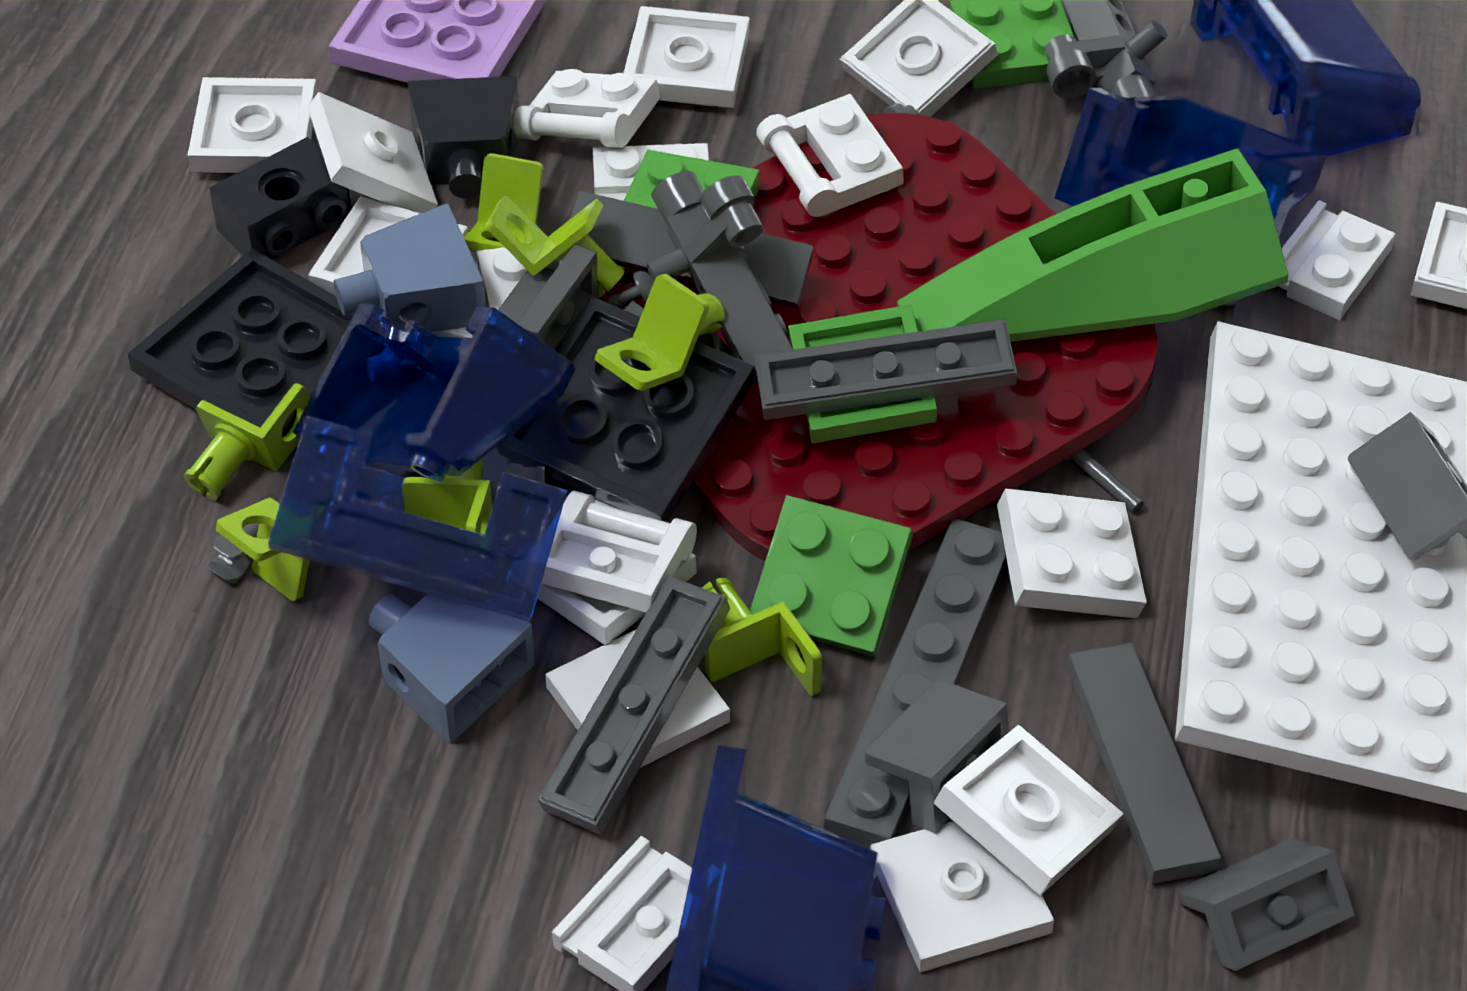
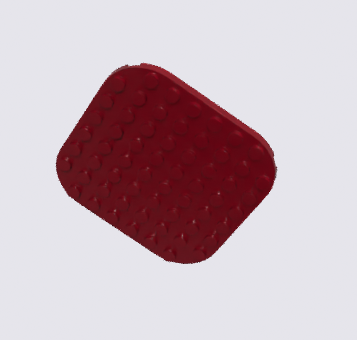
(866, 260)

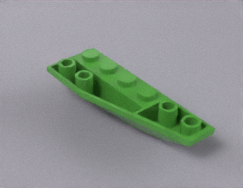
(1120, 258)

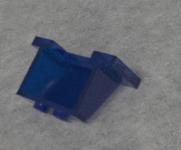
(1146, 136)
(358, 523)
(773, 899)

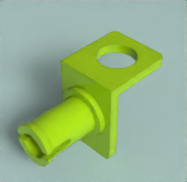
(506, 177)
(542, 249)
(664, 334)
(239, 440)
(455, 501)
(280, 570)
(754, 637)

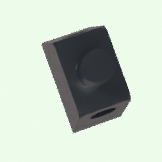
(460, 125)

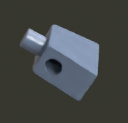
(417, 273)
(450, 658)

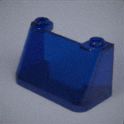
(1323, 66)
(435, 398)

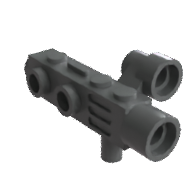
(1105, 53)
(709, 241)

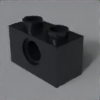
(279, 201)

